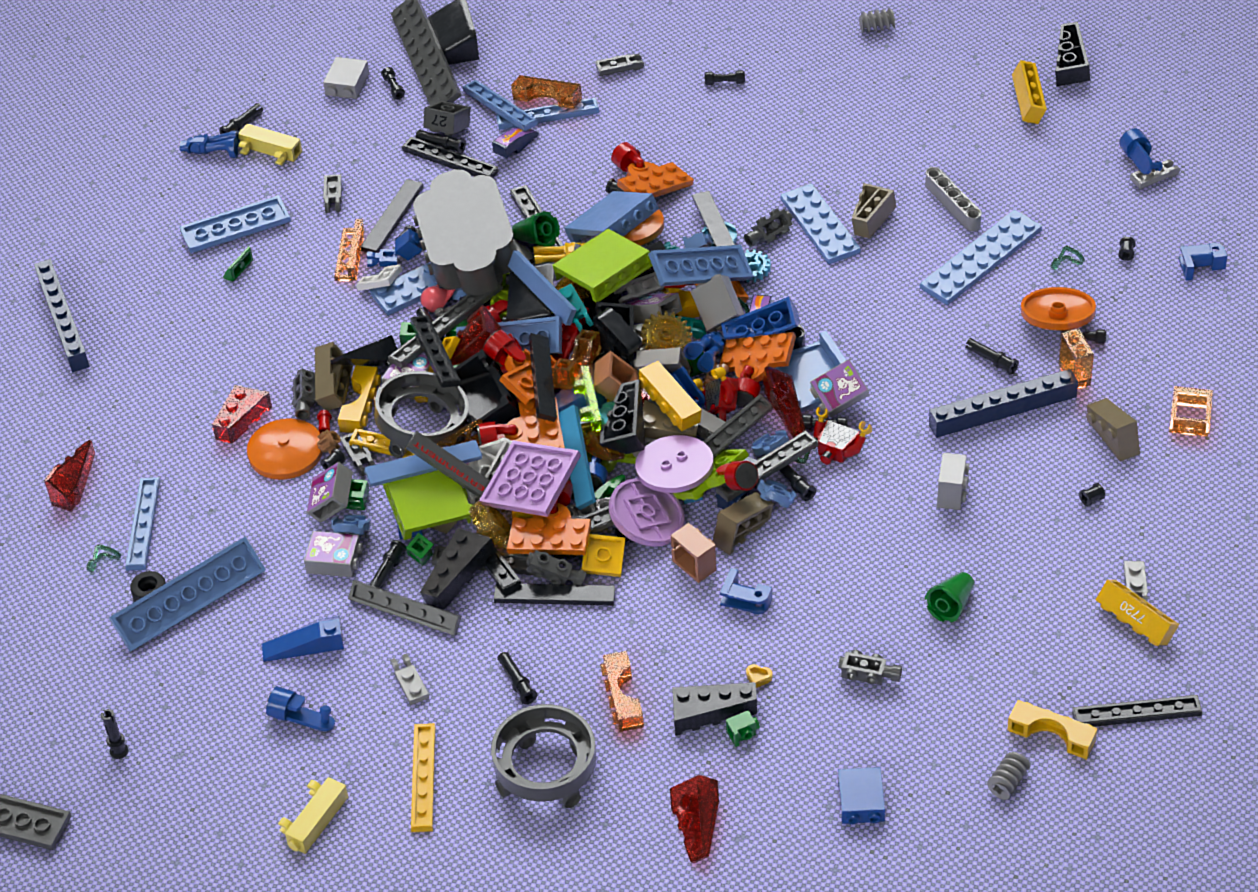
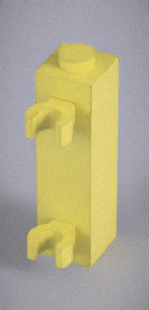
(269, 142)
(315, 816)

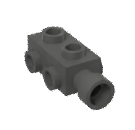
(767, 228)
(303, 393)
(551, 571)
(867, 668)

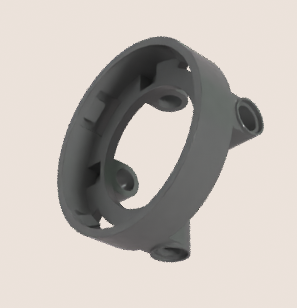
(438, 398)
(521, 730)

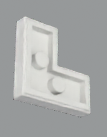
(383, 279)

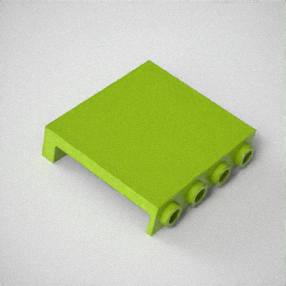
(604, 264)
(426, 502)

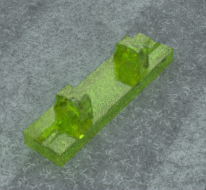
(585, 387)

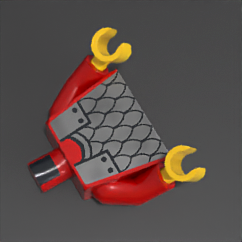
(719, 393)
(838, 441)

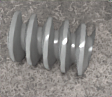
(877, 19)
(1008, 775)

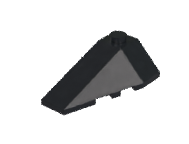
(369, 355)

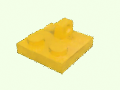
(604, 555)

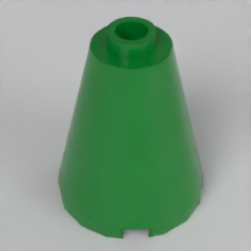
(537, 229)
(949, 597)

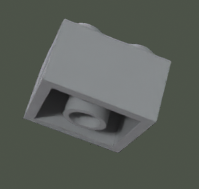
(952, 481)

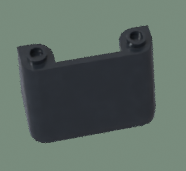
(455, 32)
(522, 301)
(485, 393)

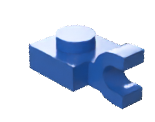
(385, 258)

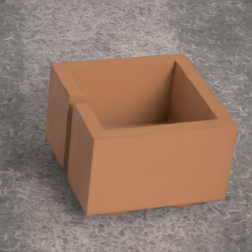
(610, 374)
(693, 552)

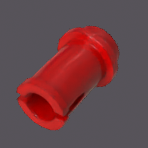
(324, 420)

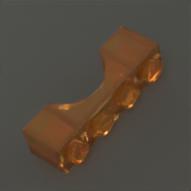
(529, 88)
(586, 349)
(626, 709)

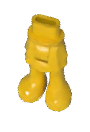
(552, 253)

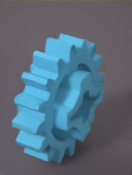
(755, 261)

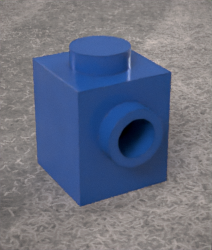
(408, 245)

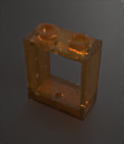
(1077, 356)
(1194, 398)

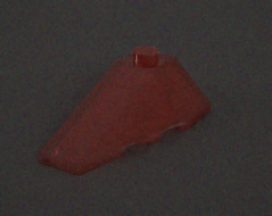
(472, 338)
(783, 397)
(68, 480)
(696, 807)

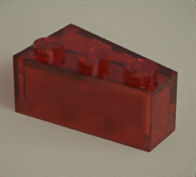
(239, 411)

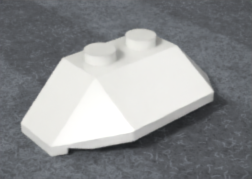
(492, 456)

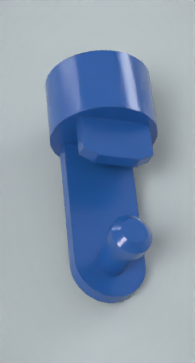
(1138, 148)
(287, 706)

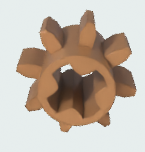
(328, 441)

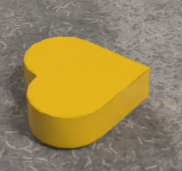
(759, 675)

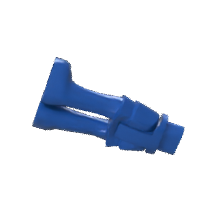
(204, 144)
(711, 344)

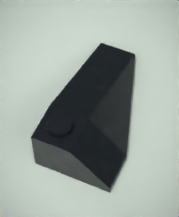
(625, 422)

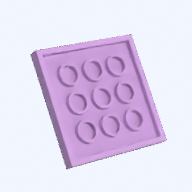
(530, 478)

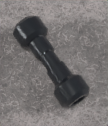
(738, 77)
(396, 90)
(1098, 336)
(809, 421)

